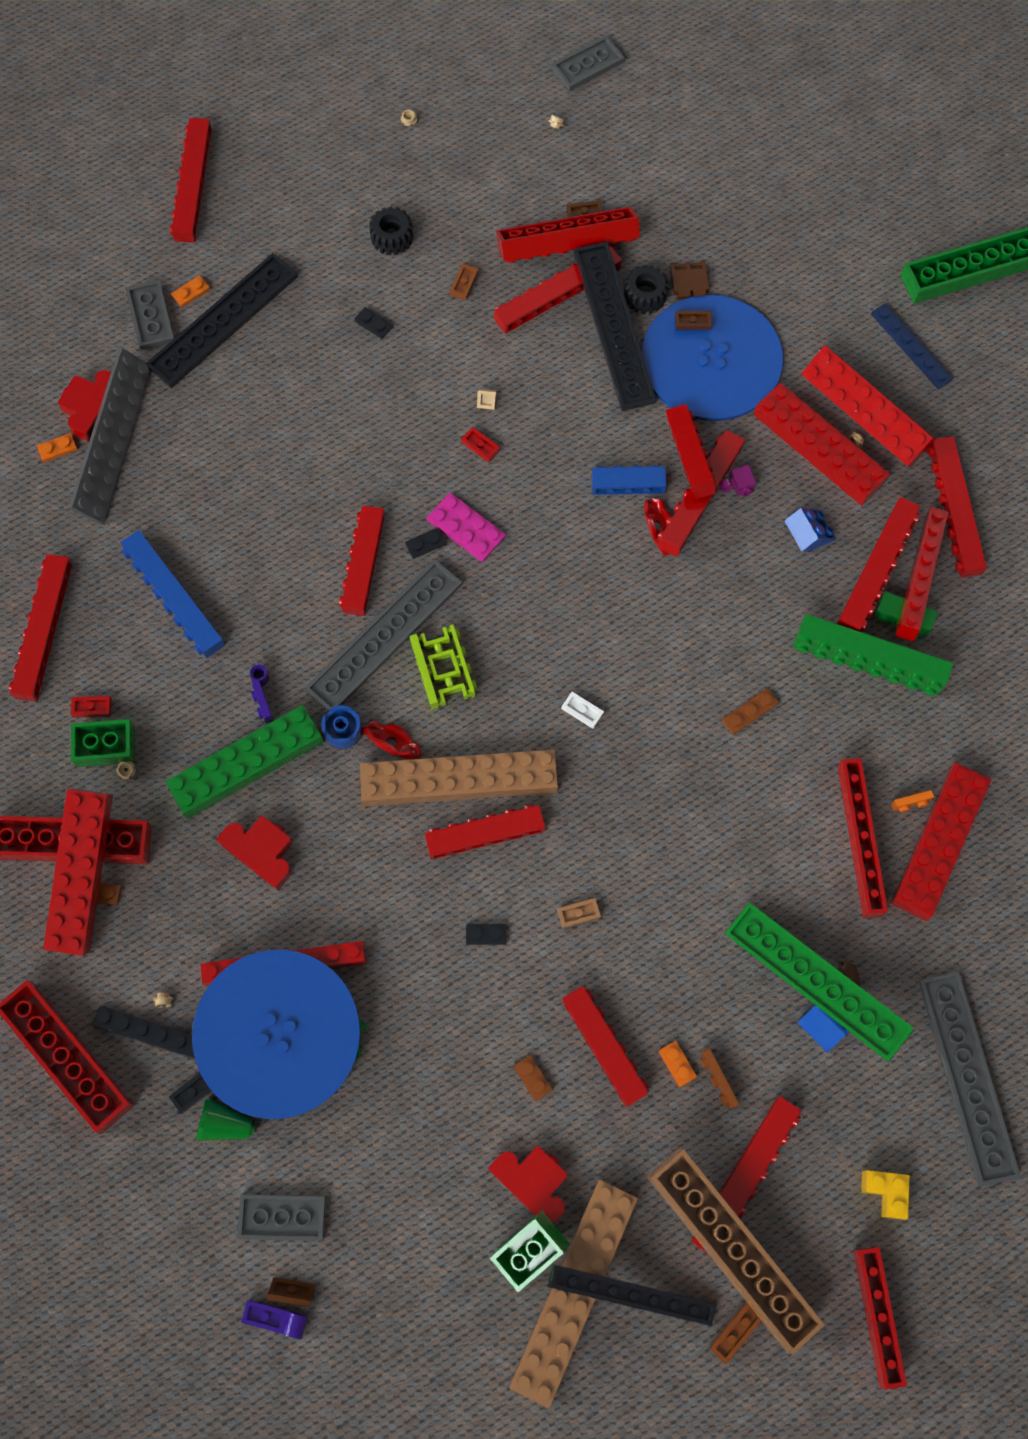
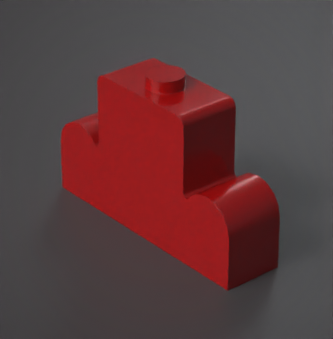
(82, 402)
(260, 849)
(532, 1180)

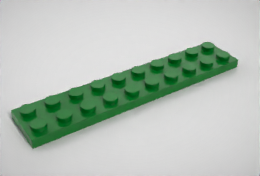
(820, 982)

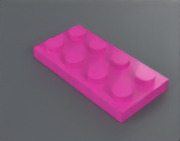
(466, 527)

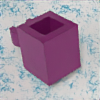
(740, 480)

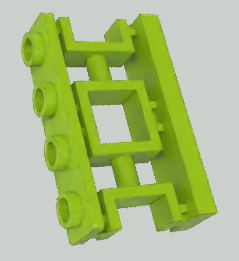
(429, 670)

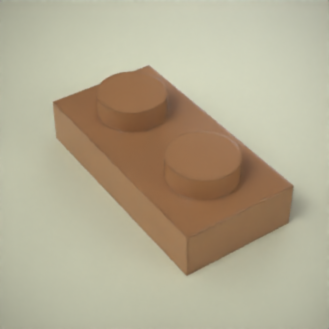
(578, 913)

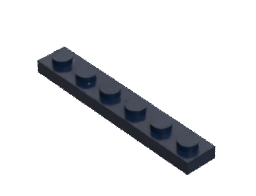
(912, 346)

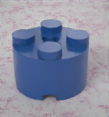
(332, 724)

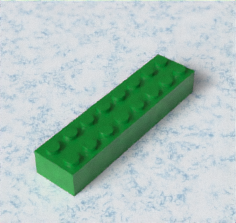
(966, 266)
(872, 655)
(244, 762)

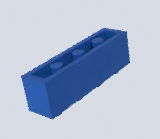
(628, 480)

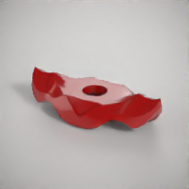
(656, 512)
(380, 733)

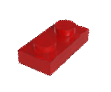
(480, 444)
(91, 706)

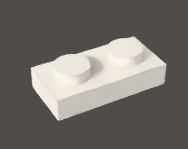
(582, 710)

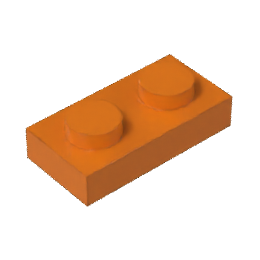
(190, 291)
(57, 447)
(904, 804)
(677, 1064)

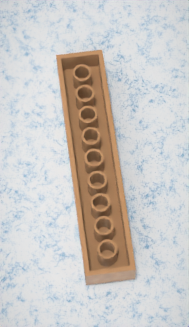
(458, 778)
(735, 1251)
(566, 1312)

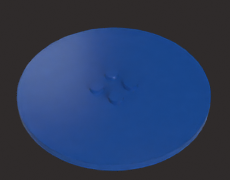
(713, 370)
(275, 1034)

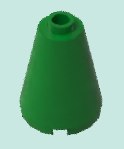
(223, 1123)

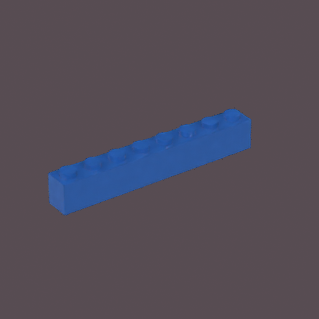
(172, 593)

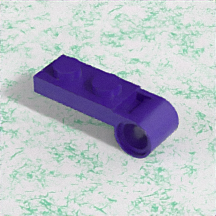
(258, 694)
(274, 1319)

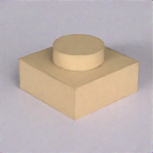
(486, 399)

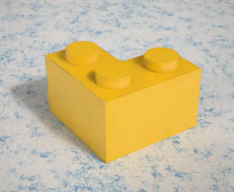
(893, 1189)

